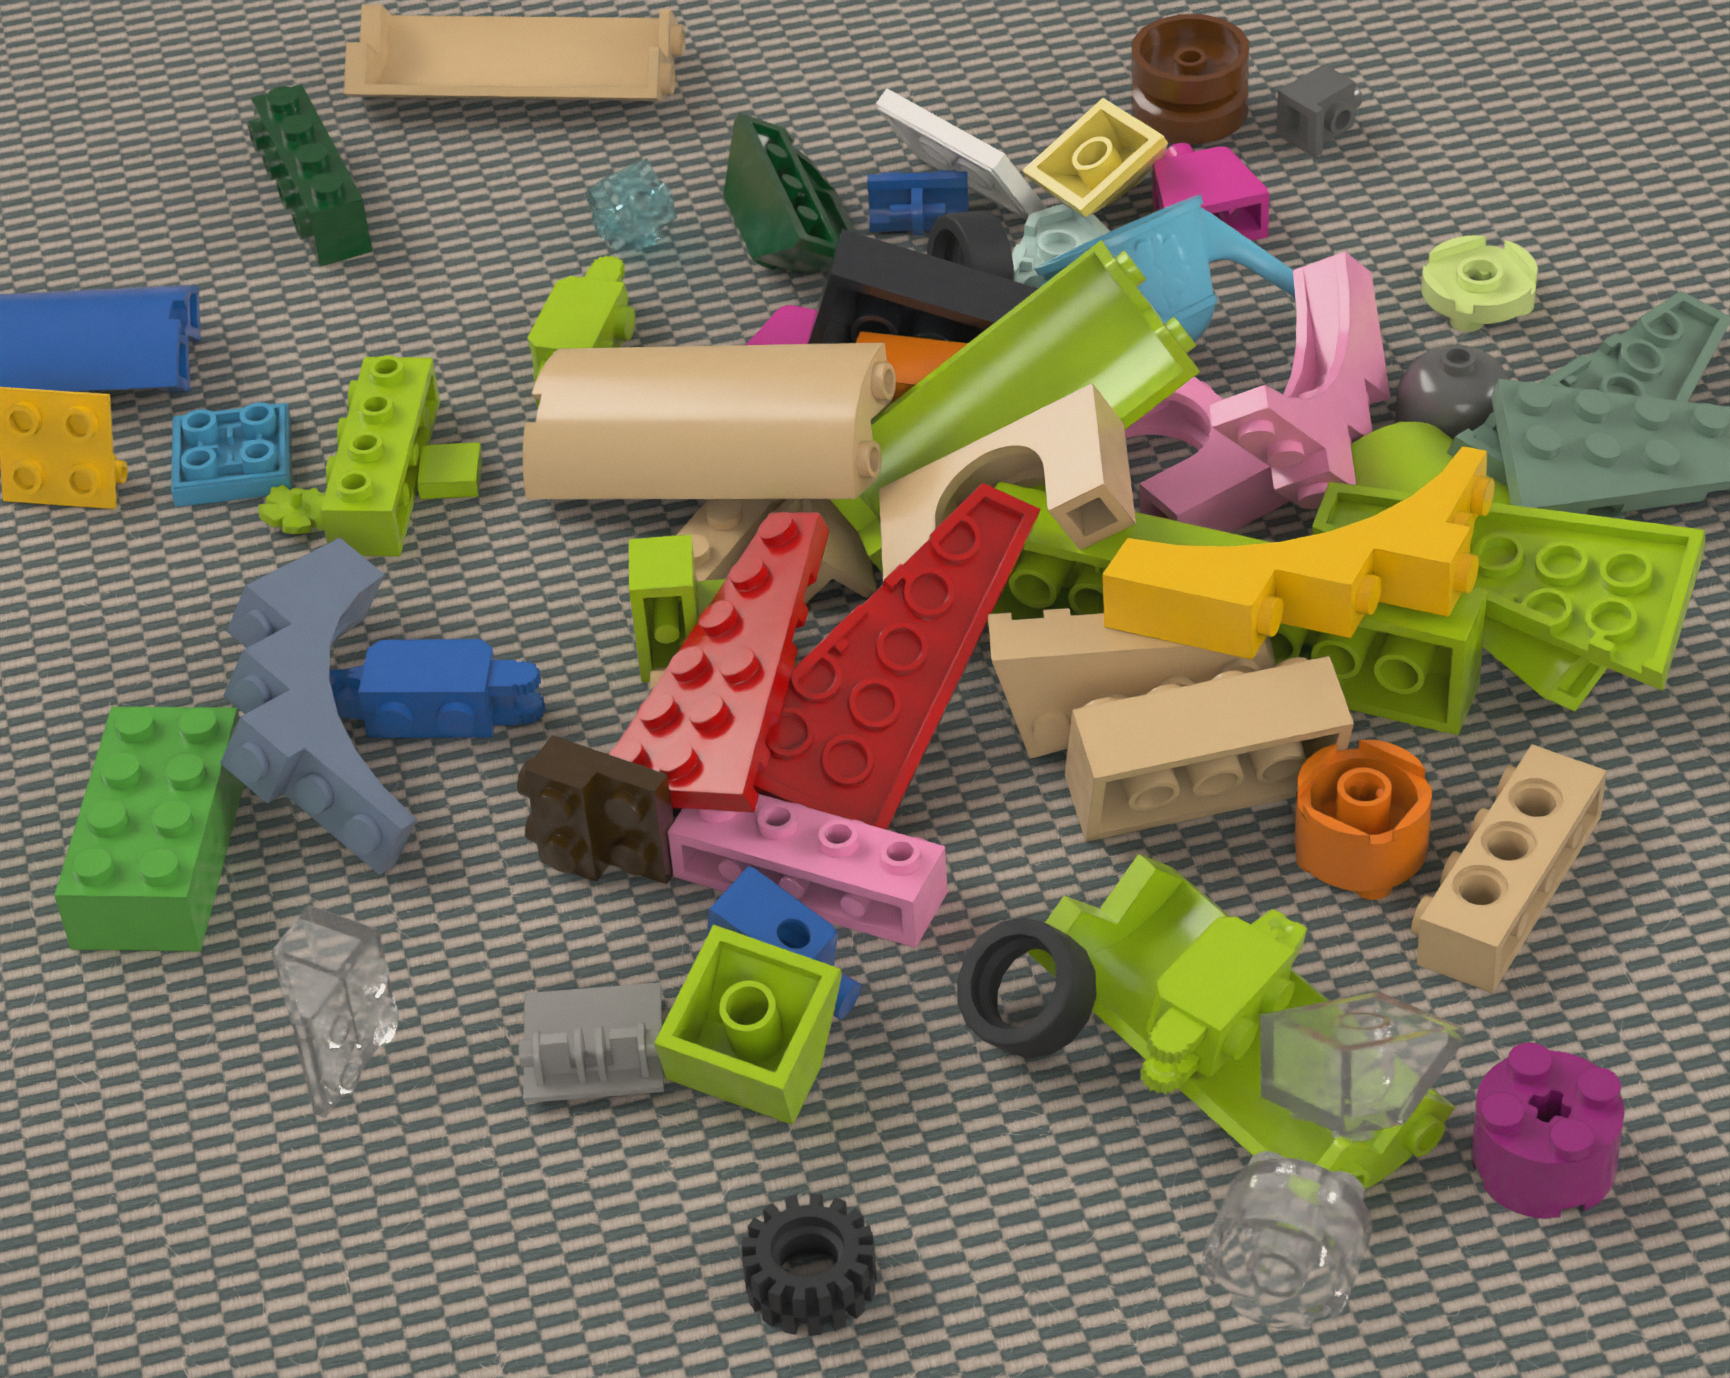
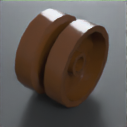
(1190, 77)

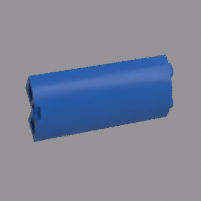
(99, 339)

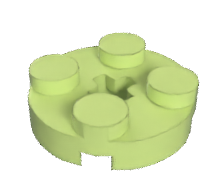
(1501, 287)

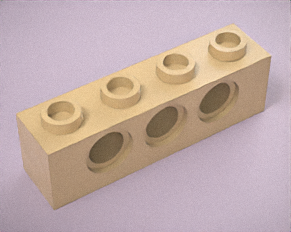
(1508, 868)

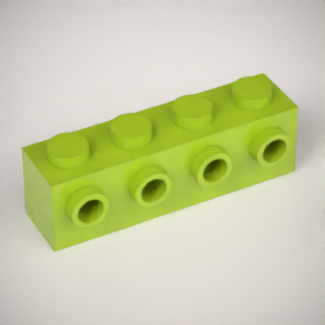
(379, 455)

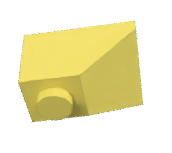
(1097, 159)

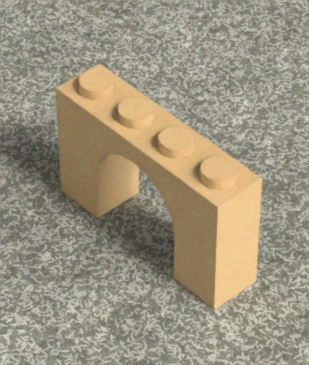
(1067, 446)

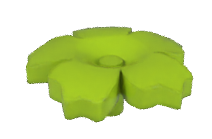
(290, 509)

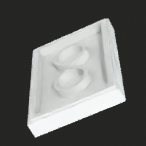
(951, 148)

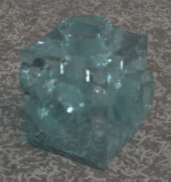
(631, 207)

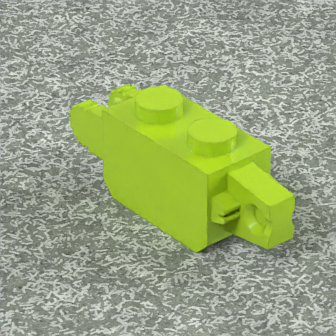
(583, 313)
(1215, 994)

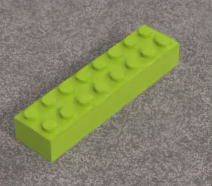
(1393, 667)

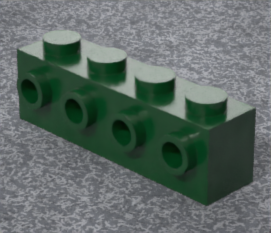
(309, 174)

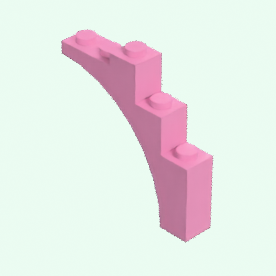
(1330, 389)

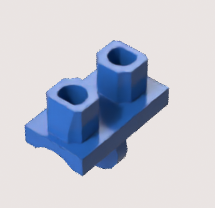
(915, 199)

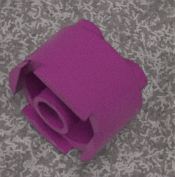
(1547, 1131)

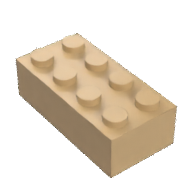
(1201, 746)

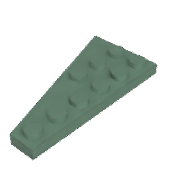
(1654, 358)
(1608, 448)

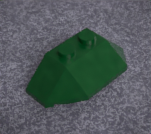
(781, 199)

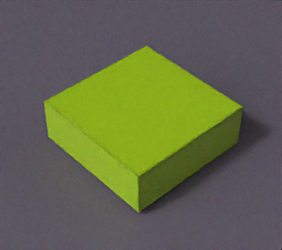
(450, 470)

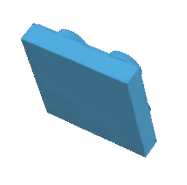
(231, 453)

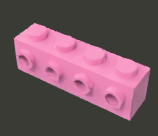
(827, 862)

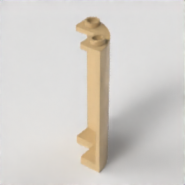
(513, 57)
(707, 422)

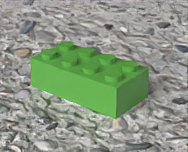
(151, 831)

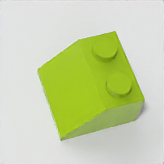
(750, 1024)

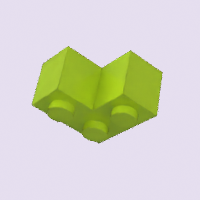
(665, 597)

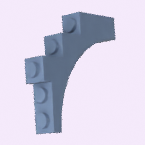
(291, 724)

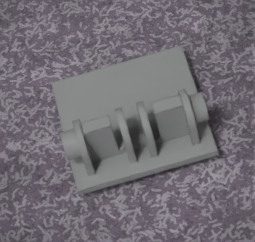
(591, 1042)

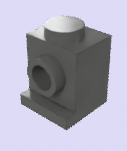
(1316, 108)

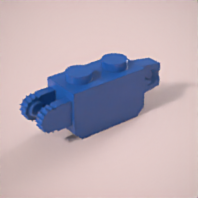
(437, 690)

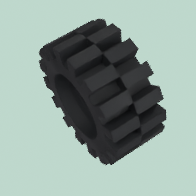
(812, 1297)

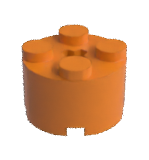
(1362, 817)

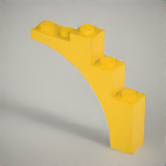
(1319, 582)

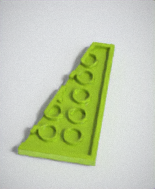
(1569, 578)

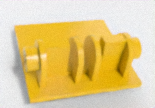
(58, 448)

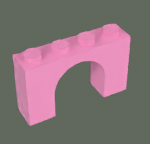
(1219, 484)

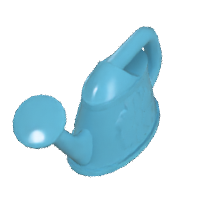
(1175, 255)

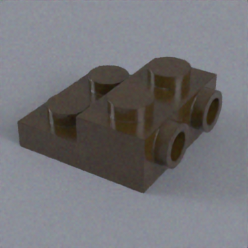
(597, 812)

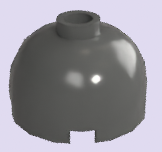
(1449, 388)

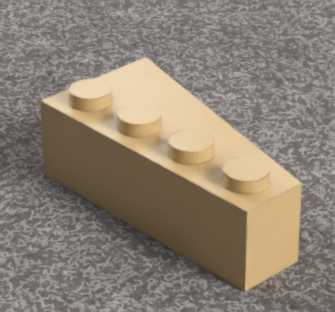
(1071, 660)

